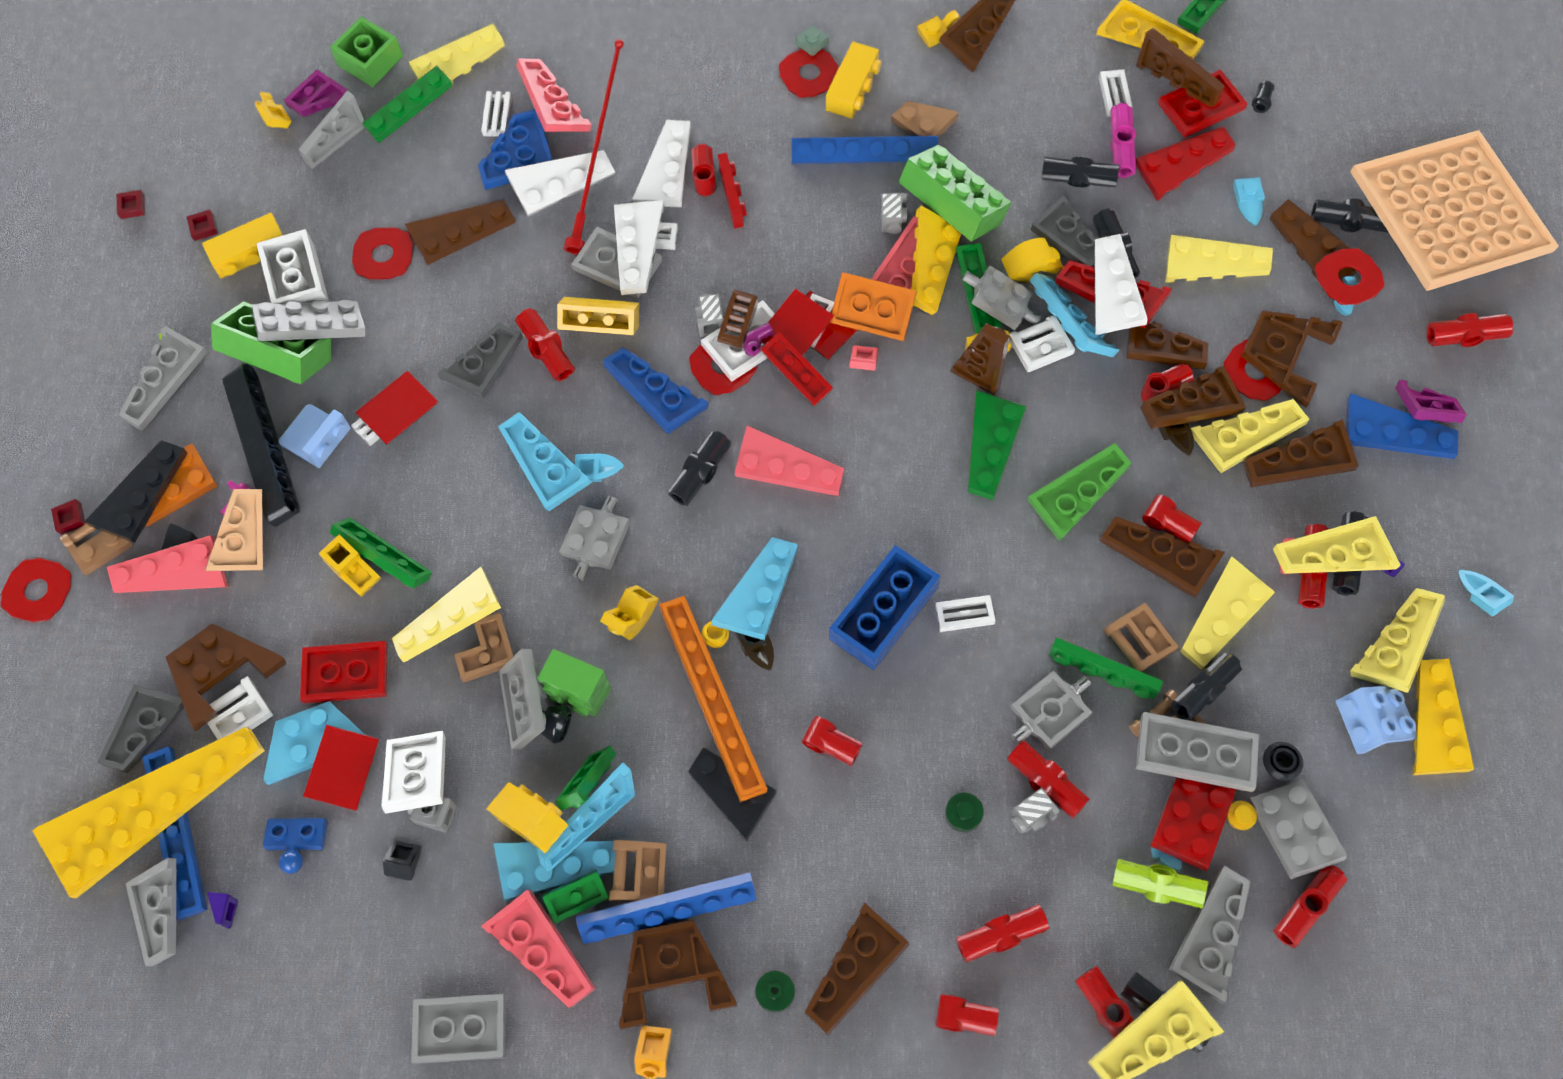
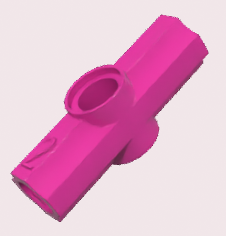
(1122, 129)

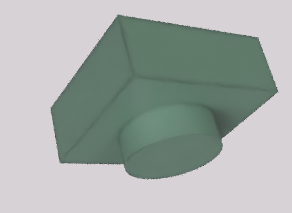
(812, 40)

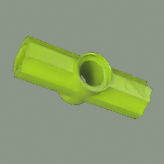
(1160, 883)

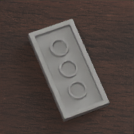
(307, 320)
(1197, 751)

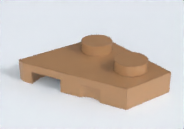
(923, 119)

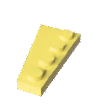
(460, 54)
(1210, 258)
(1241, 437)
(1343, 548)
(1228, 609)
(452, 613)
(1402, 644)
(1158, 1034)

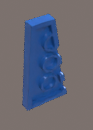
(655, 393)
(1394, 430)

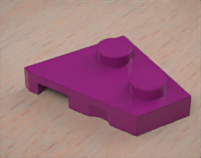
(315, 94)
(1430, 405)

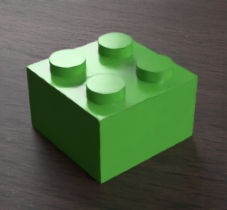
(366, 51)
(574, 683)

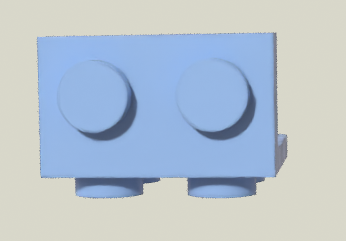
(314, 434)
(1376, 717)

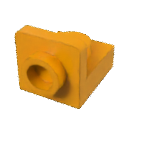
(652, 1052)

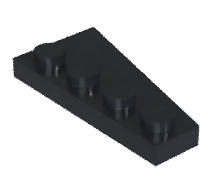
(136, 497)

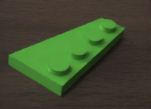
(1076, 492)

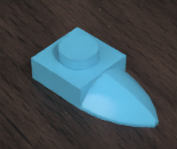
(1250, 198)
(598, 465)
(1485, 592)

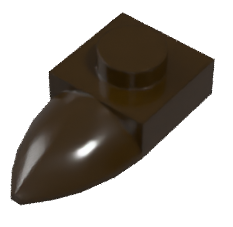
(1180, 436)
(758, 650)

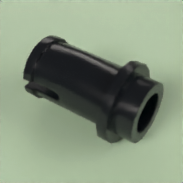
(1262, 101)

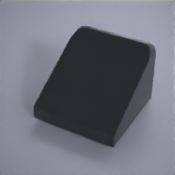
(177, 535)
(401, 860)

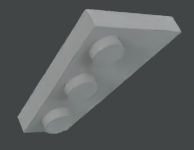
(334, 131)

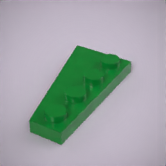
(993, 436)

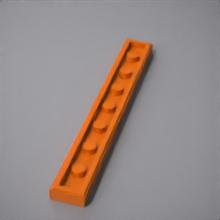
(713, 699)

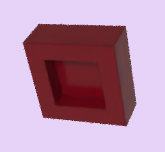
(130, 204)
(202, 225)
(68, 516)

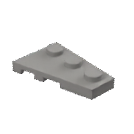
(154, 910)

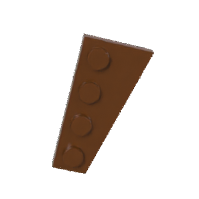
(975, 30)
(1173, 64)
(452, 231)
(1307, 236)
(1202, 399)
(1315, 455)
(1171, 559)
(858, 965)

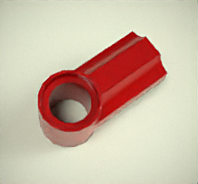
(703, 170)
(1165, 381)
(1164, 515)
(825, 738)
(959, 1015)

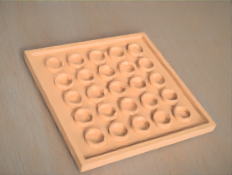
(1453, 209)

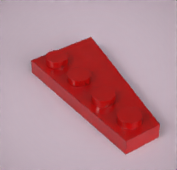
(1081, 281)

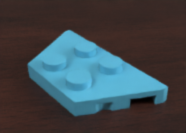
(298, 740)

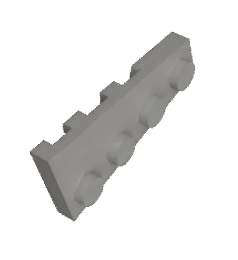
(167, 369)
(1210, 942)

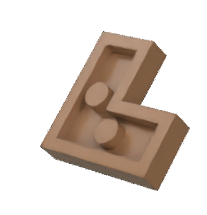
(491, 655)

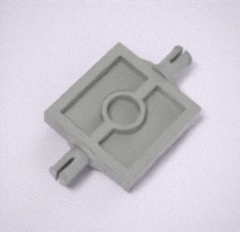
(1001, 297)
(594, 537)
(1051, 710)

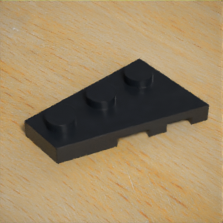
(714, 780)

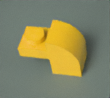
(1031, 258)
(349, 566)
(631, 612)

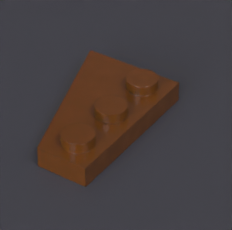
(1166, 347)

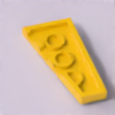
(1131, 22)
(1440, 729)

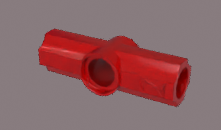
(1469, 330)
(544, 344)
(1313, 585)
(1049, 777)
(1299, 918)
(1002, 933)
(1100, 996)

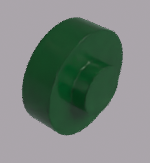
(964, 812)
(775, 991)

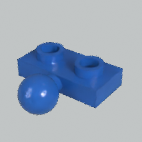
(294, 836)

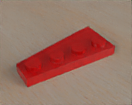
(1174, 164)

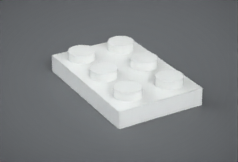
(734, 360)
(414, 772)

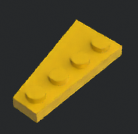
(932, 258)

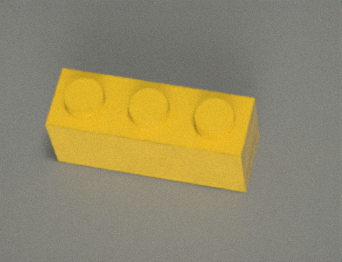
(853, 80)
(238, 247)
(598, 315)
(528, 815)

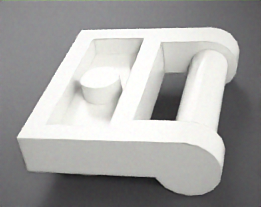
(1044, 349)
(246, 713)

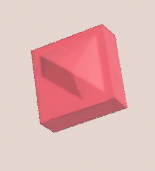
(864, 357)

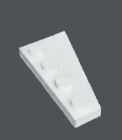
(667, 166)
(555, 180)
(636, 243)
(1116, 291)

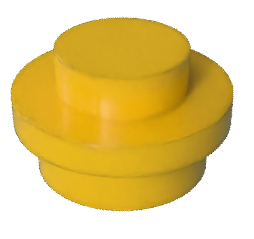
(714, 636)
(1242, 815)

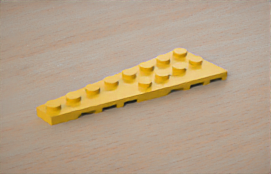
(111, 828)

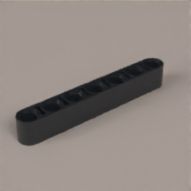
(261, 444)

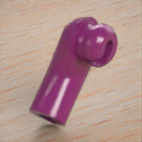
(754, 338)

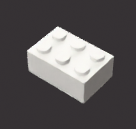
(292, 269)

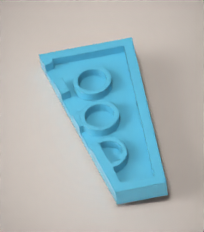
(1071, 317)
(543, 463)
(756, 596)
(599, 808)
(522, 871)

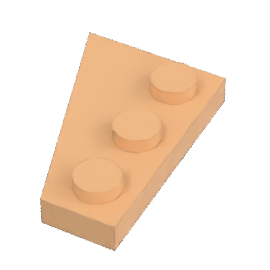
(240, 534)

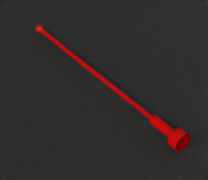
(575, 243)

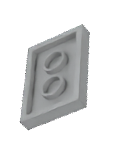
(600, 259)
(522, 699)
(1297, 829)
(458, 1028)

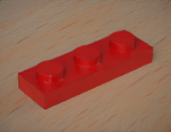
(732, 190)
(796, 369)

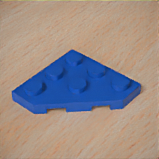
(517, 147)

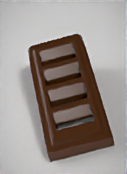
(742, 303)

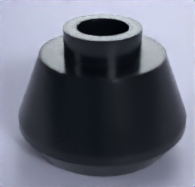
(557, 723)
(1289, 761)

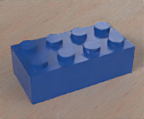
(884, 607)

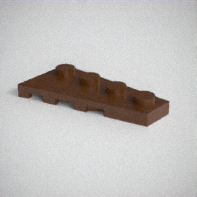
(984, 359)

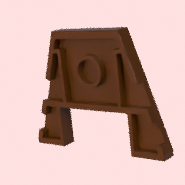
(1276, 347)
(210, 659)
(666, 959)

